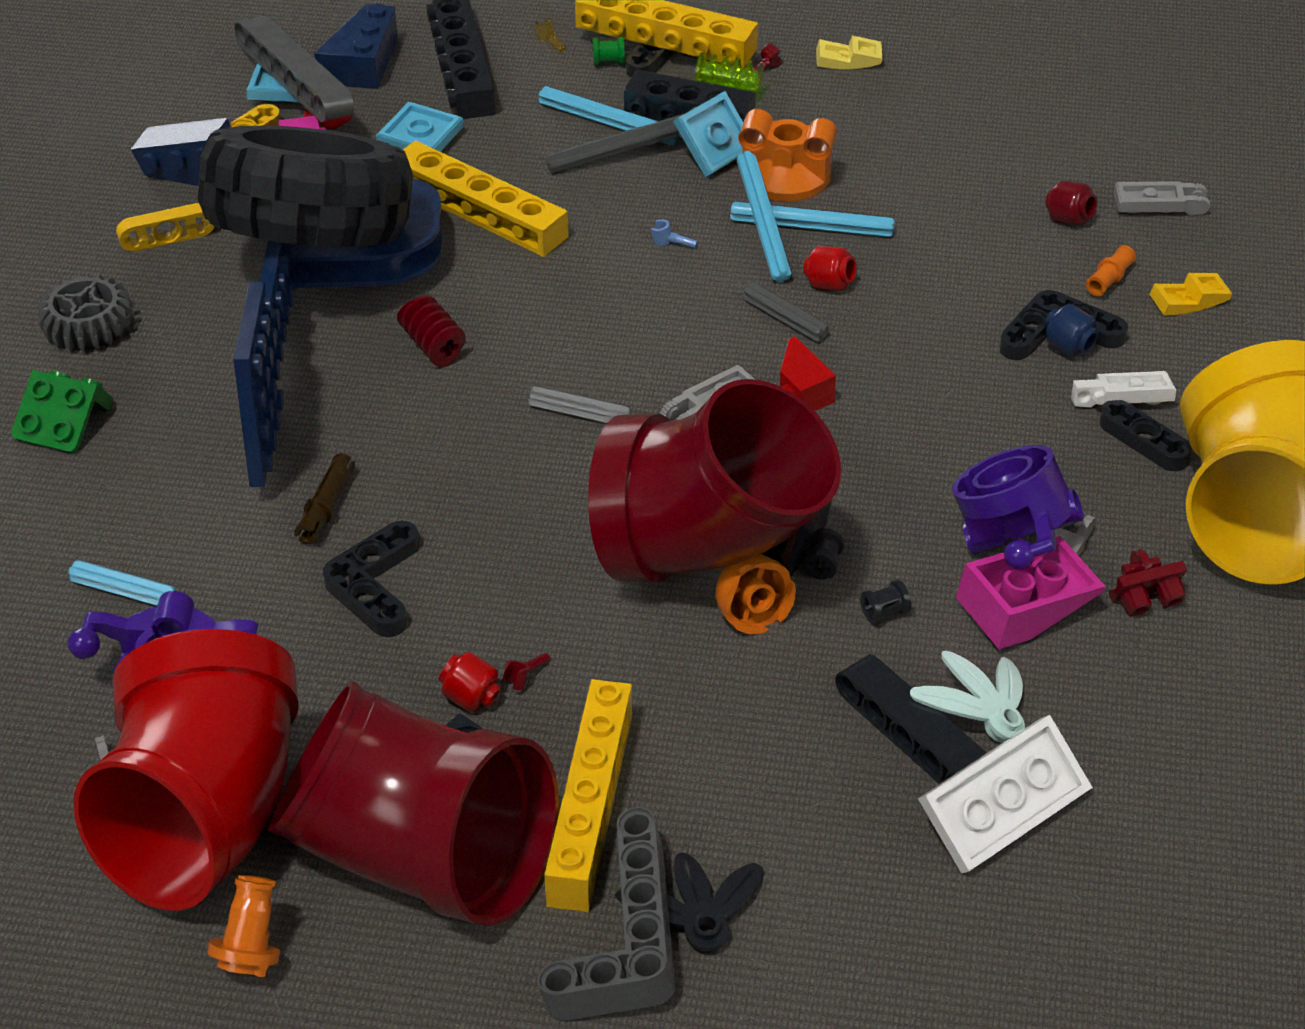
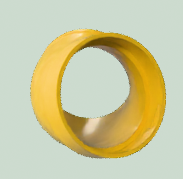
(1250, 435)

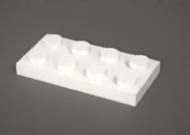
(1005, 793)

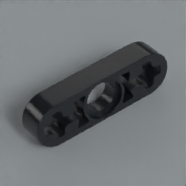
(1164, 449)

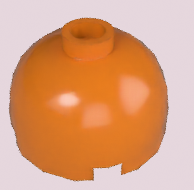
(755, 594)

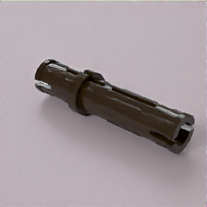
(320, 507)

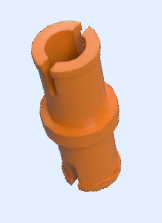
(1110, 270)

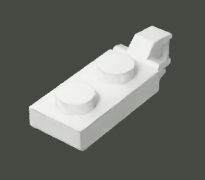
(1130, 387)

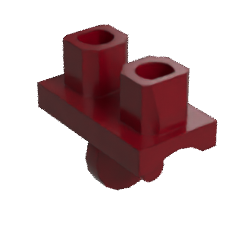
(1147, 576)

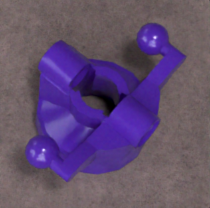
(1013, 497)
(171, 615)

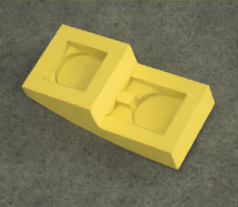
(856, 55)

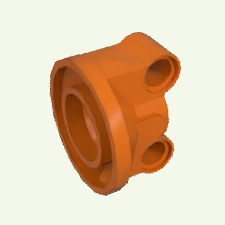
(790, 154)

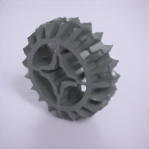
(85, 313)

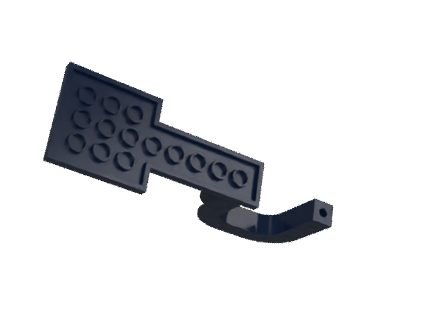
(303, 266)

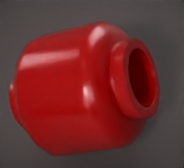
(830, 268)
(469, 681)

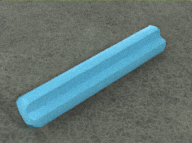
(118, 582)

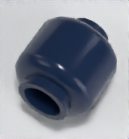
(1071, 330)

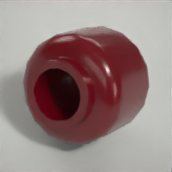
(1071, 203)

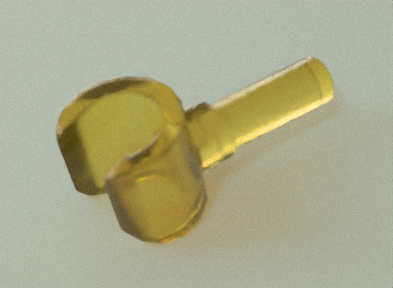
(546, 32)

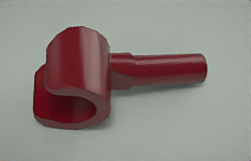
(770, 57)
(518, 671)

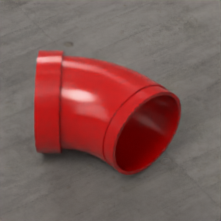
(193, 765)

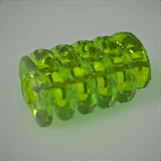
(728, 75)

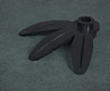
(702, 910)

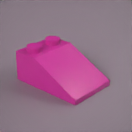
(1024, 603)

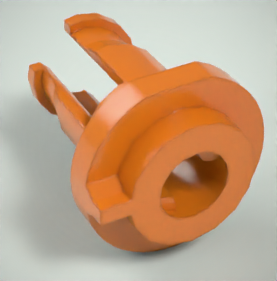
(246, 936)

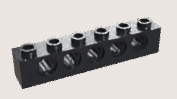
(461, 58)

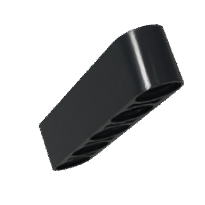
(913, 727)

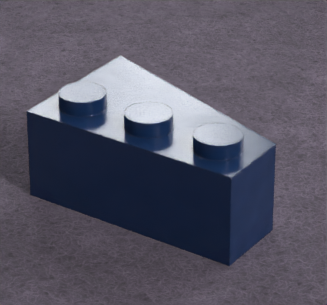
(361, 47)
(175, 149)

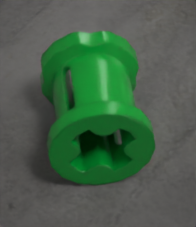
(608, 51)

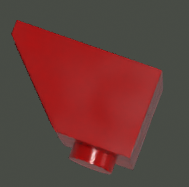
(807, 376)

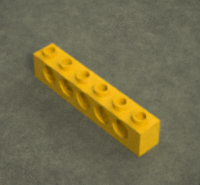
(671, 27)
(490, 201)
(588, 796)

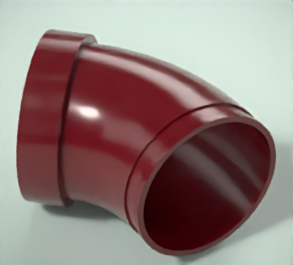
(708, 484)
(423, 807)

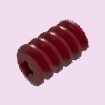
(432, 329)

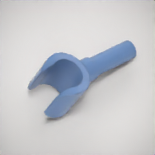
(662, 235)

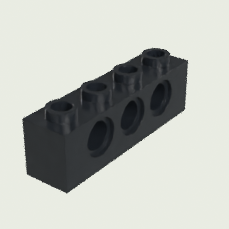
(667, 96)

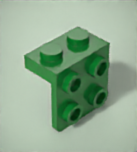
(57, 410)

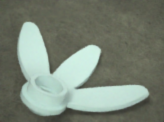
(988, 704)

